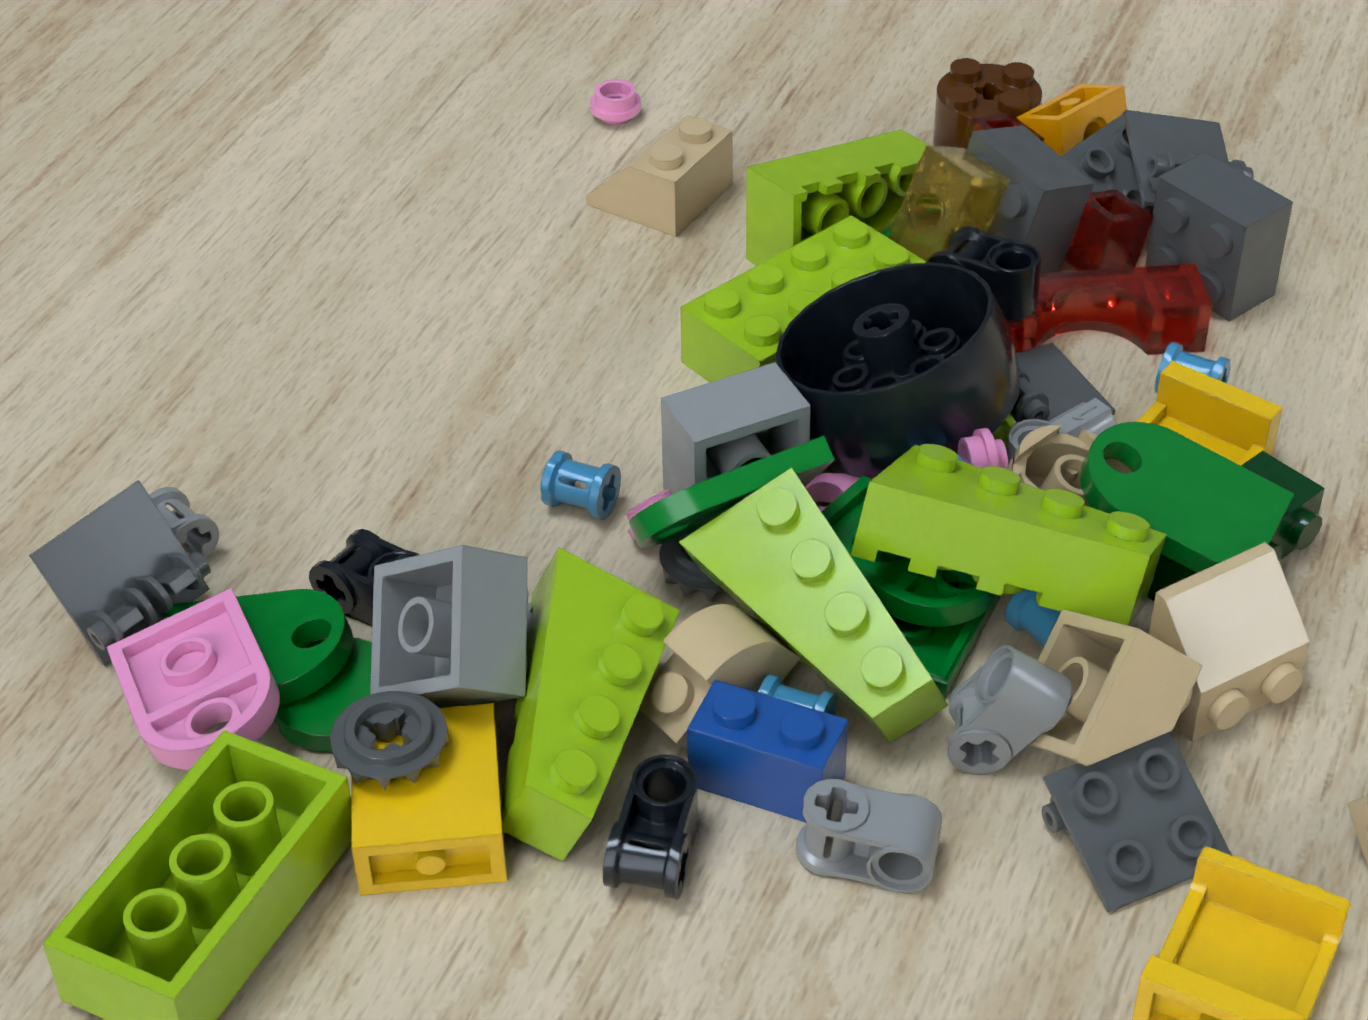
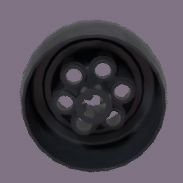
(901, 363)

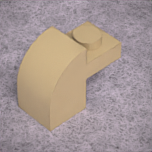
(707, 647)

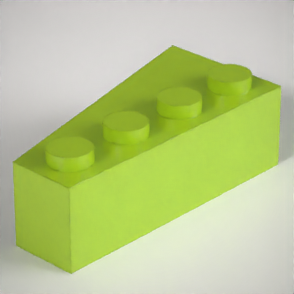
(818, 188)
(1008, 535)
(805, 588)
(585, 679)

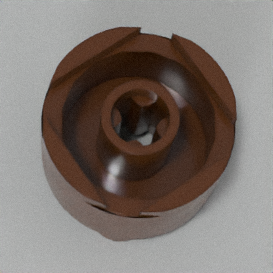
(981, 91)

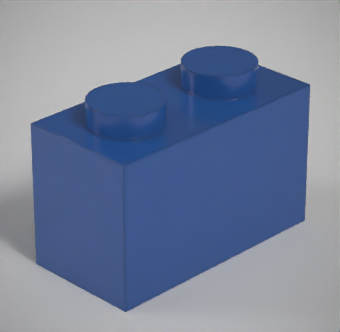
(763, 748)

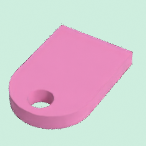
(194, 675)

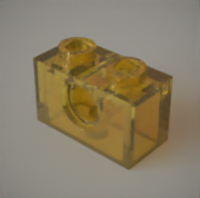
(946, 194)

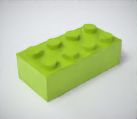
(744, 318)
(203, 886)

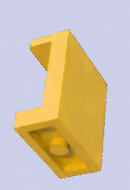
(1214, 414)
(440, 827)
(1243, 946)

